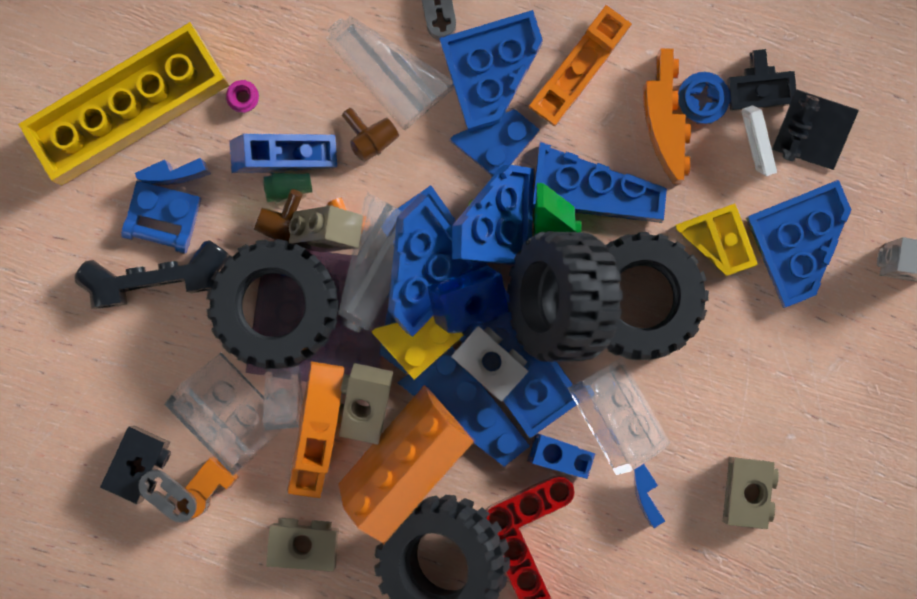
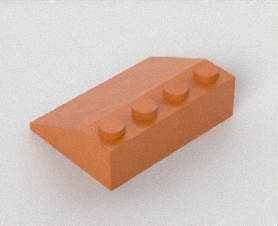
(403, 466)

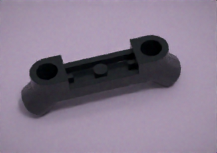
(110, 290)

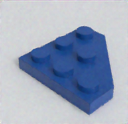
(490, 65)
(496, 219)
(800, 239)
(420, 260)

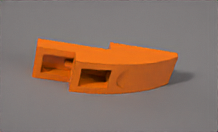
(667, 130)
(316, 430)

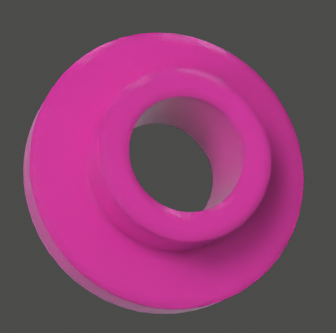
(238, 87)

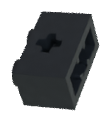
(121, 474)

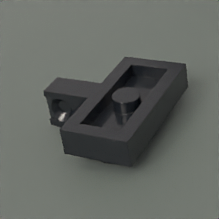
(761, 85)

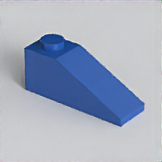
(282, 152)

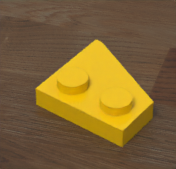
(721, 239)
(416, 352)

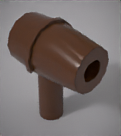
(372, 139)
(276, 224)

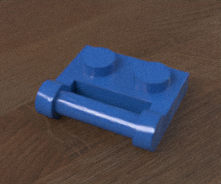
(164, 206)

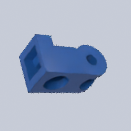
(560, 456)

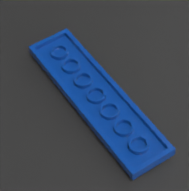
(543, 391)

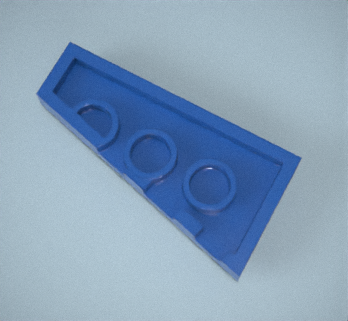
(597, 189)
(470, 406)

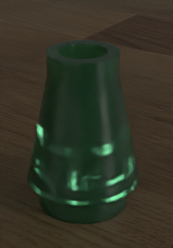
(279, 185)

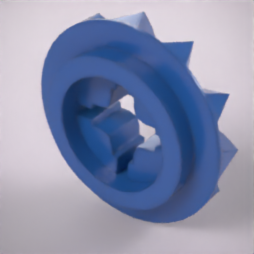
(717, 91)

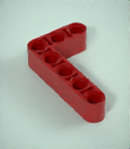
(517, 519)

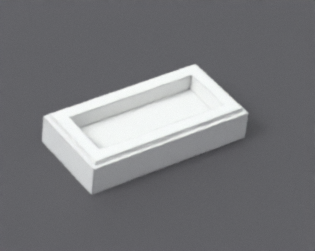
(759, 140)

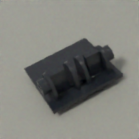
(814, 129)

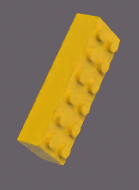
(123, 104)

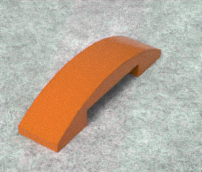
(580, 66)

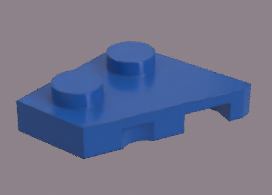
(497, 143)

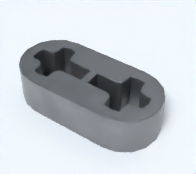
(431, 17)
(162, 502)

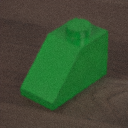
(553, 212)

